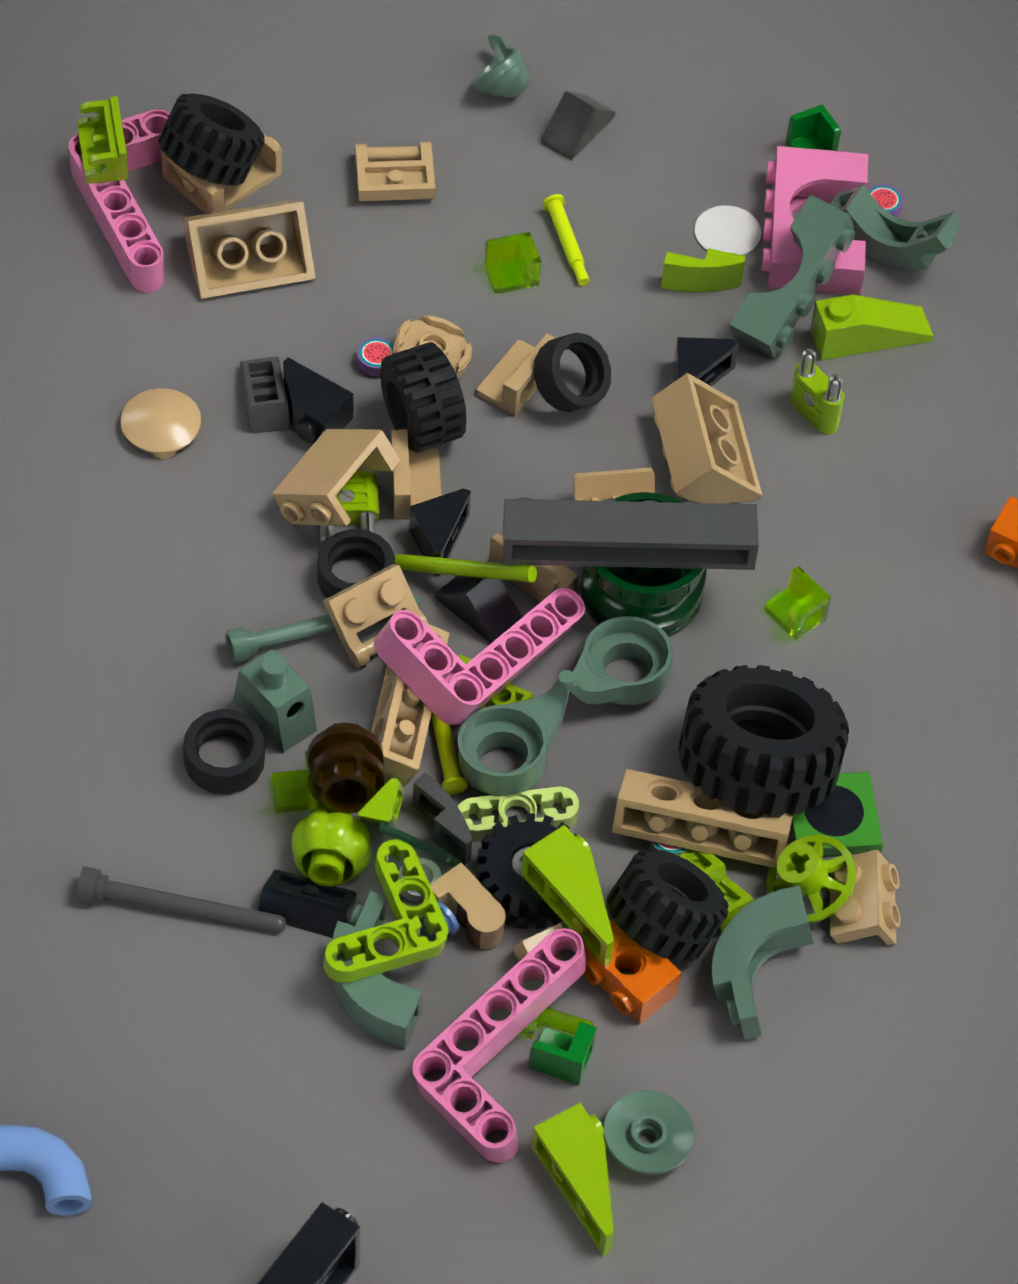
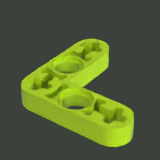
(402, 932)

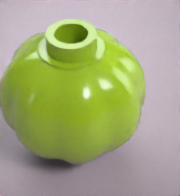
(331, 847)

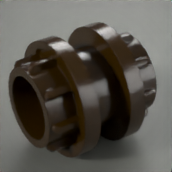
(345, 767)

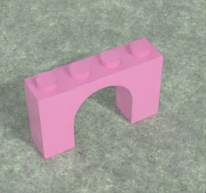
(794, 177)

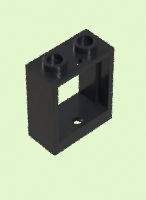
(321, 1251)

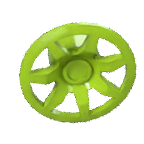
(805, 867)

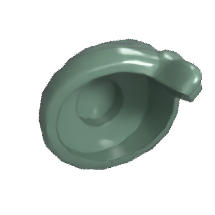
(506, 74)

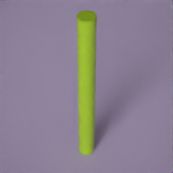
(466, 568)

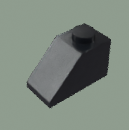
(315, 401)

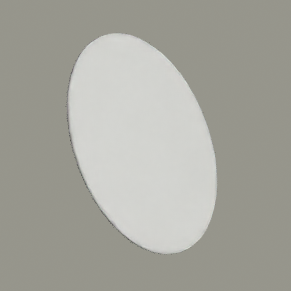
(728, 229)

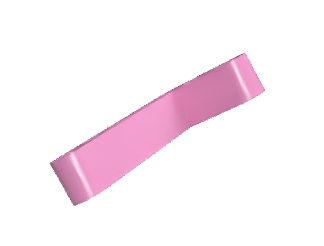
(118, 210)
(460, 689)
(492, 1038)

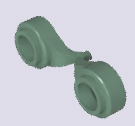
(535, 723)

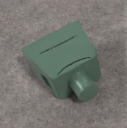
(276, 699)

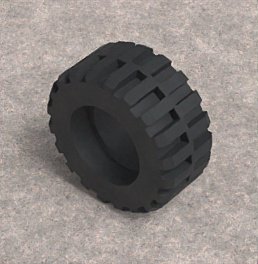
(763, 740)

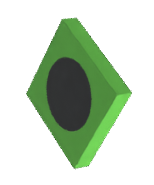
(845, 816)

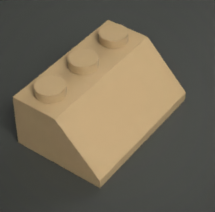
(249, 248)
(705, 443)

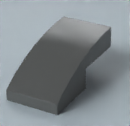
(449, 823)

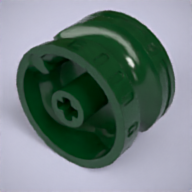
(656, 594)

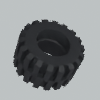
(211, 139)
(423, 396)
(667, 905)

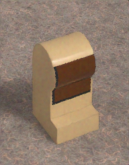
(472, 906)

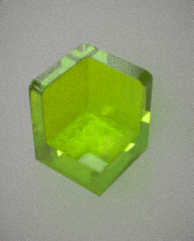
(512, 263)
(800, 605)
(292, 791)

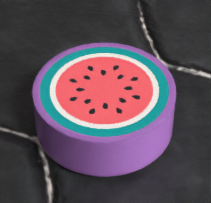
(888, 198)
(371, 354)

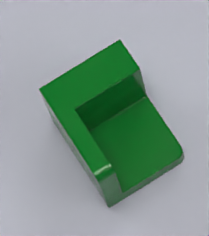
(813, 130)
(563, 1054)

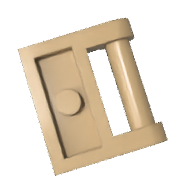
(395, 172)
(366, 605)

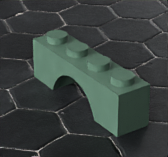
(768, 318)

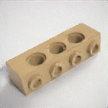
(402, 725)
(684, 817)

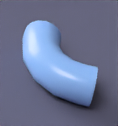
(52, 1164)

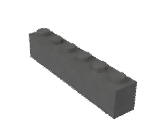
(630, 534)

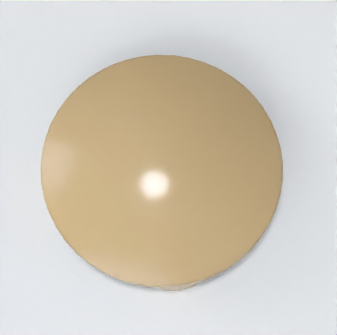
(160, 421)

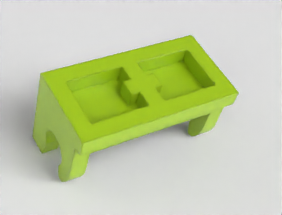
(103, 142)

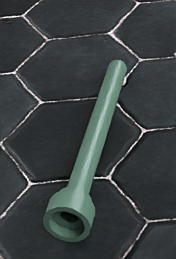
(243, 643)

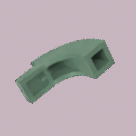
(892, 240)
(751, 938)
(375, 1002)

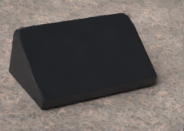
(306, 902)

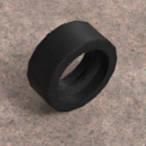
(595, 366)
(345, 544)
(224, 723)

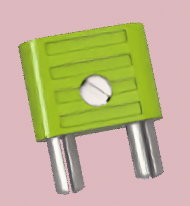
(816, 394)
(359, 501)

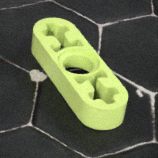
(529, 799)

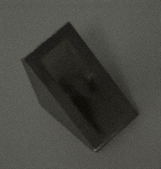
(575, 124)

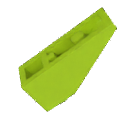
(865, 325)
(567, 880)
(575, 1158)

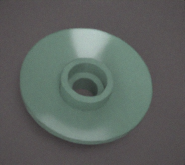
(650, 1115)

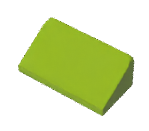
(384, 805)

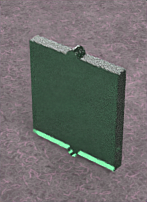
(420, 845)

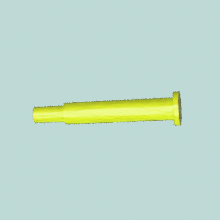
(554, 205)
(453, 782)

